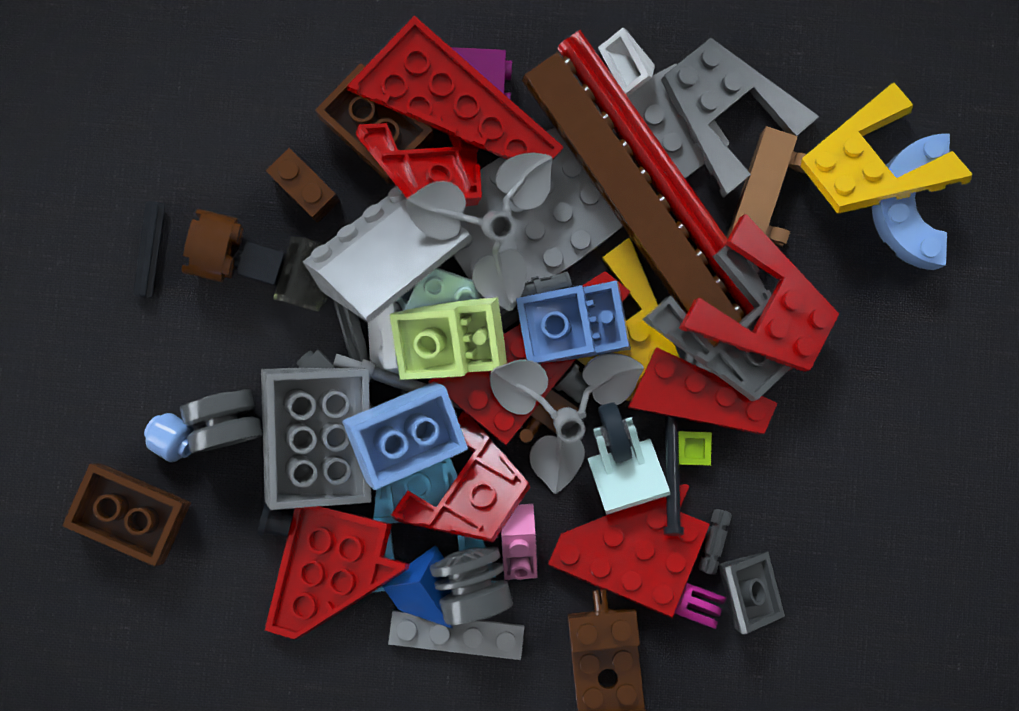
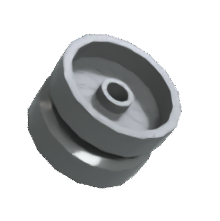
(221, 420)

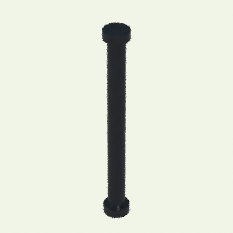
(672, 477)

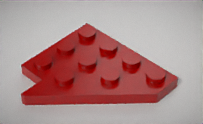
(632, 554)
(328, 567)

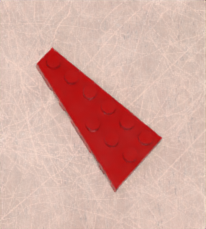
(441, 89)
(474, 392)

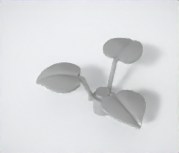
(438, 214)
(521, 383)

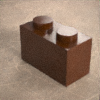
(303, 185)

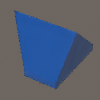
(415, 589)

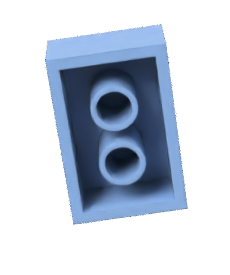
(405, 435)

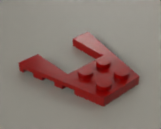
(793, 320)

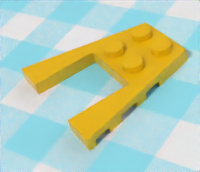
(856, 177)
(642, 337)

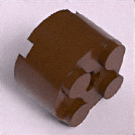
(211, 245)

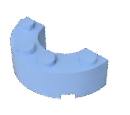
(899, 220)

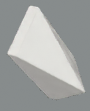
(627, 61)

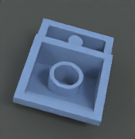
(573, 323)

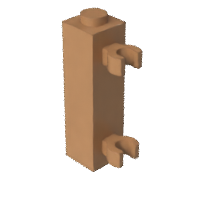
(761, 189)

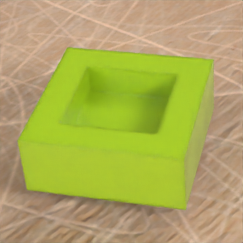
(695, 448)

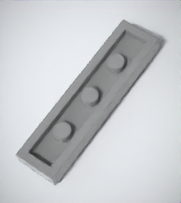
(473, 638)

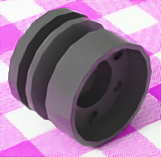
(473, 592)

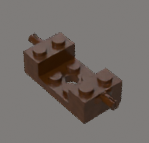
(602, 642)

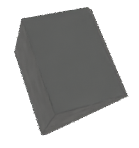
(751, 592)

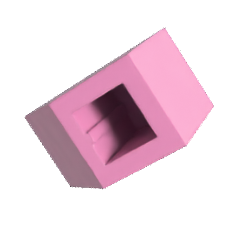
(520, 544)

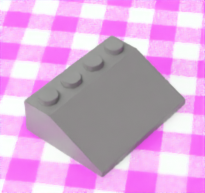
(379, 257)
(305, 439)

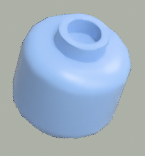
(168, 437)

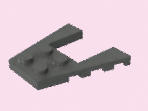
(709, 85)
(744, 371)

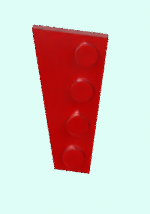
(692, 393)

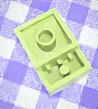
(448, 339)

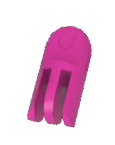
(688, 601)

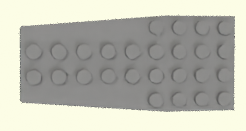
(574, 213)

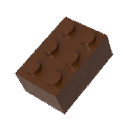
(346, 111)
(126, 514)

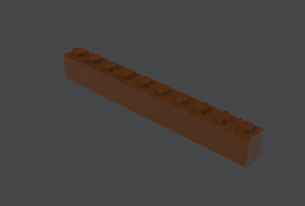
(625, 186)

